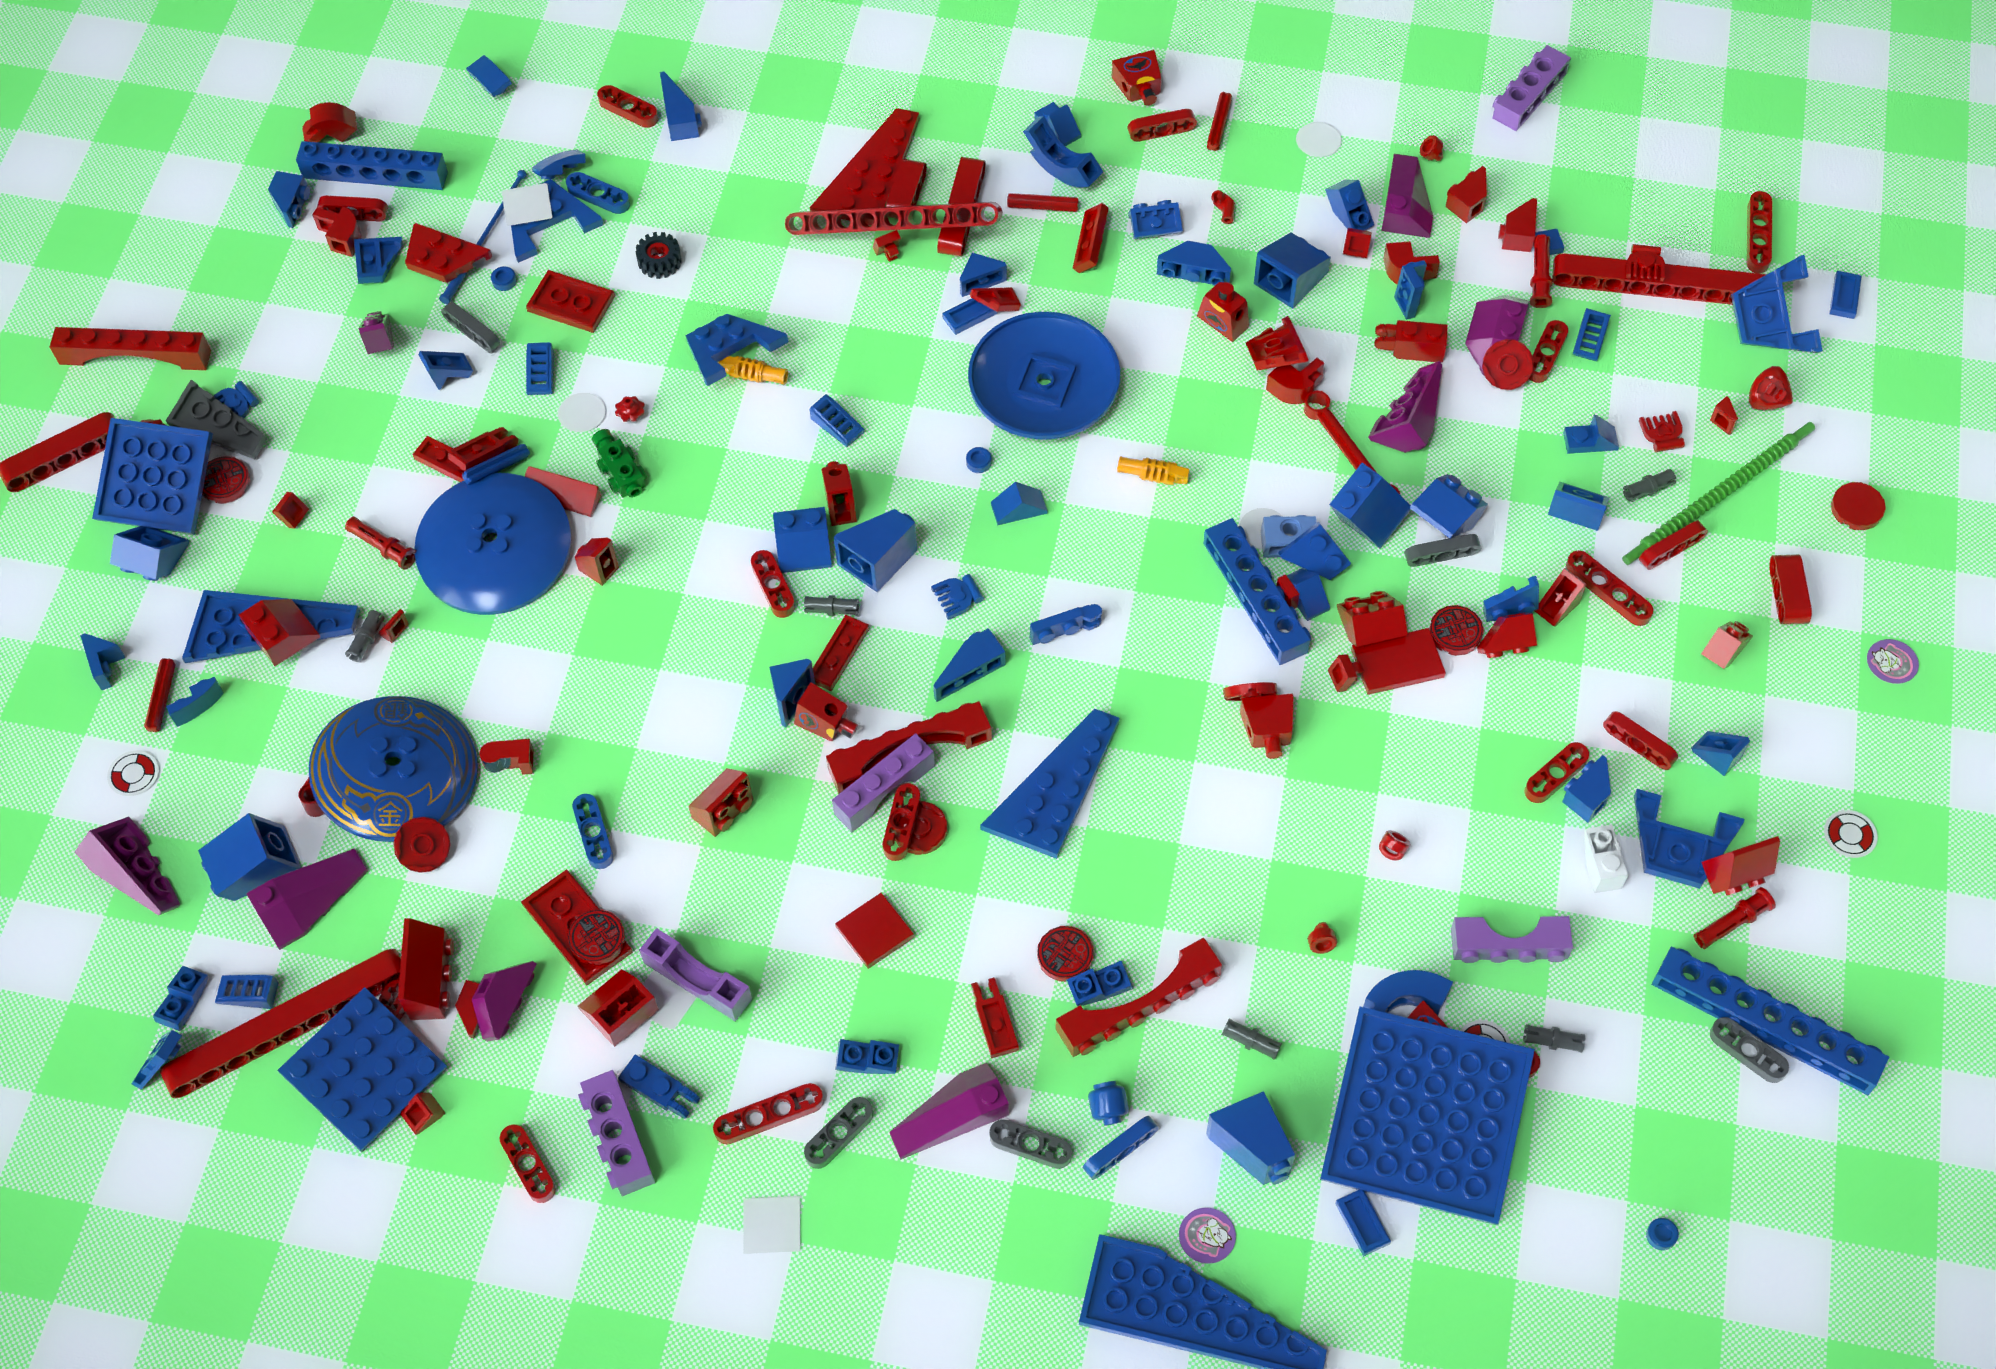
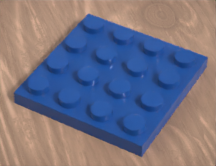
(152, 476)
(362, 1069)

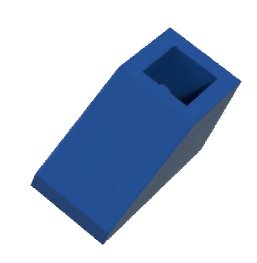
(288, 195)
(1350, 204)
(1590, 791)

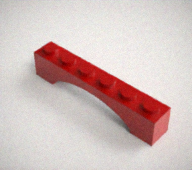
(179, 348)
(961, 726)
(1086, 1028)

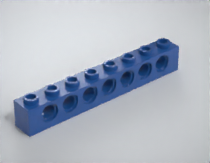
(1777, 1034)

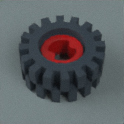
(654, 264)

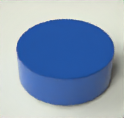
(503, 278)
(978, 460)
(1662, 1234)

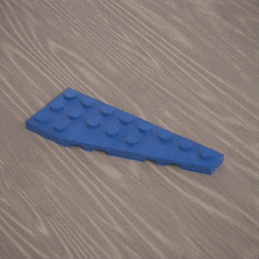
(1160, 1301)

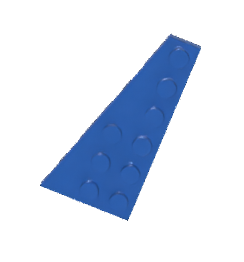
(221, 633)
(1049, 799)

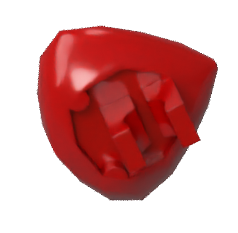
(1770, 390)

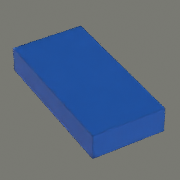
(1845, 294)
(967, 315)
(1363, 1222)

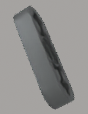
(470, 327)
(1442, 550)
(1751, 1062)
(1025, 1132)
(818, 1143)

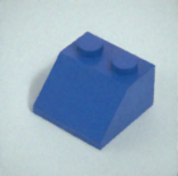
(1449, 506)
(802, 539)
(147, 552)

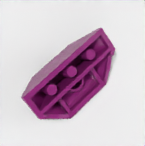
(1495, 321)

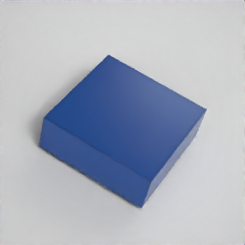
(1556, 243)

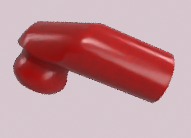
(1225, 204)

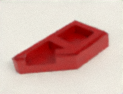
(997, 298)
(465, 1007)

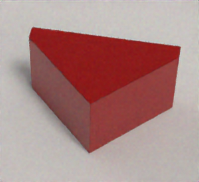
(1561, 597)

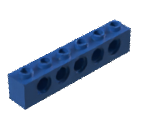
(372, 165)
(1283, 645)

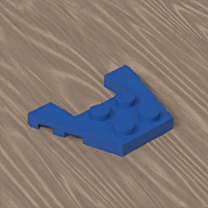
(563, 207)
(1763, 311)
(724, 337)
(1676, 851)

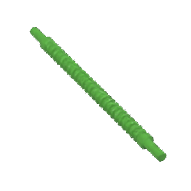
(1722, 490)

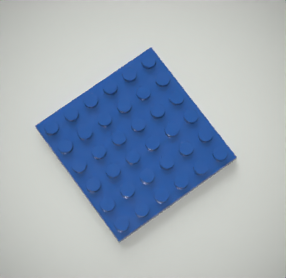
(1428, 1115)

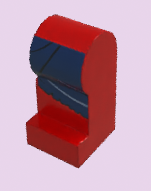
(508, 755)

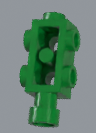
(616, 461)

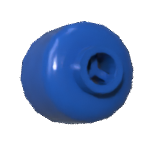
(1108, 1102)

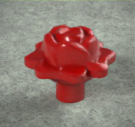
(629, 409)

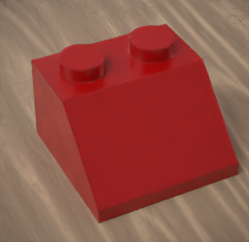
(278, 628)
(1742, 866)

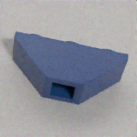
(1194, 263)

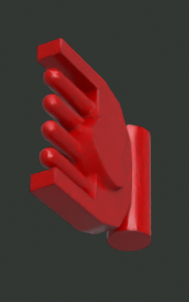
(1645, 259)
(1665, 434)

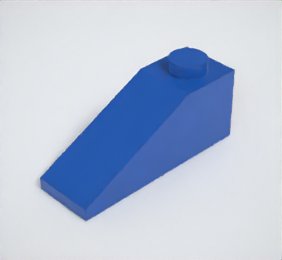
(680, 111)
(975, 659)

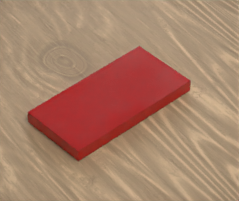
(555, 909)

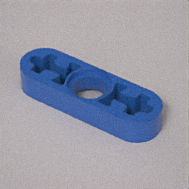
(603, 201)
(594, 820)
(1120, 1147)

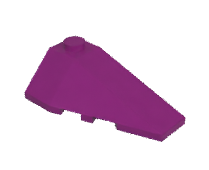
(1407, 199)
(1412, 414)
(122, 858)
(298, 898)
(957, 1108)

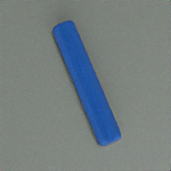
(496, 464)

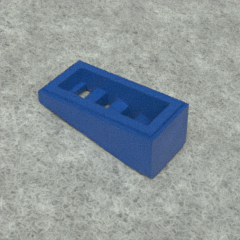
(1597, 318)
(539, 353)
(824, 409)
(264, 1001)

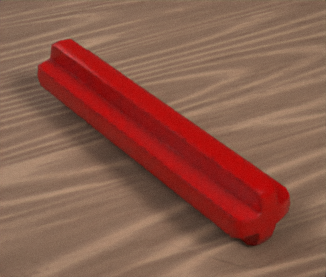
(1219, 121)
(1042, 202)
(159, 695)

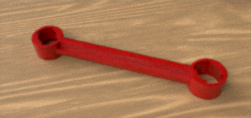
(1335, 429)

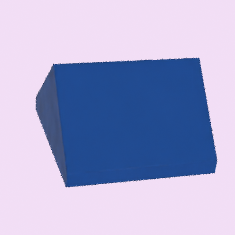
(1578, 506)
(789, 684)

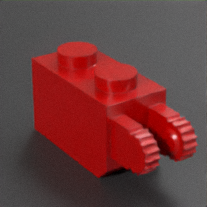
(1413, 340)

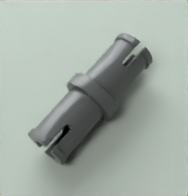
(1649, 485)
(831, 605)
(364, 636)
(1251, 1038)
(1554, 1038)

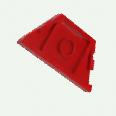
(441, 254)
(1277, 347)

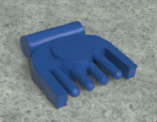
(238, 399)
(960, 595)

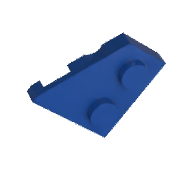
(165, 1050)

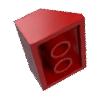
(425, 970)

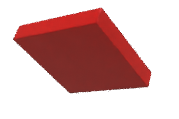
(874, 930)

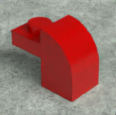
(330, 120)
(340, 229)
(1400, 254)
(1293, 385)

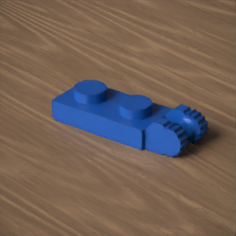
(1065, 623)
(656, 1086)

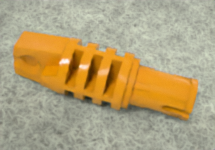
(753, 370)
(1154, 470)

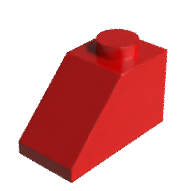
(1519, 227)
(597, 559)

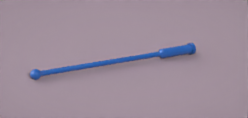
(454, 284)

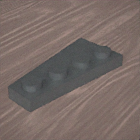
(203, 412)

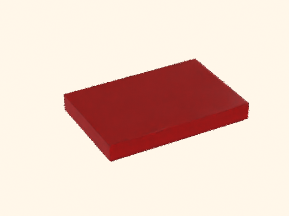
(570, 301)
(1399, 662)

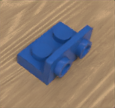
(1155, 220)
(1410, 288)

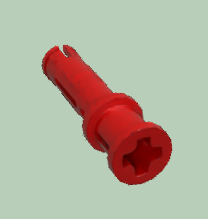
(1541, 280)
(389, 547)
(1744, 912)

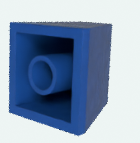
(1290, 268)
(1370, 506)
(877, 547)
(247, 856)
(1253, 1138)

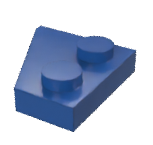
(375, 257)
(1316, 553)
(1513, 601)

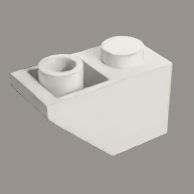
(1604, 859)

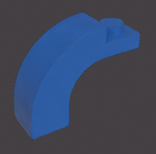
(1059, 161)
(1409, 989)

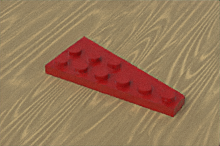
(871, 172)

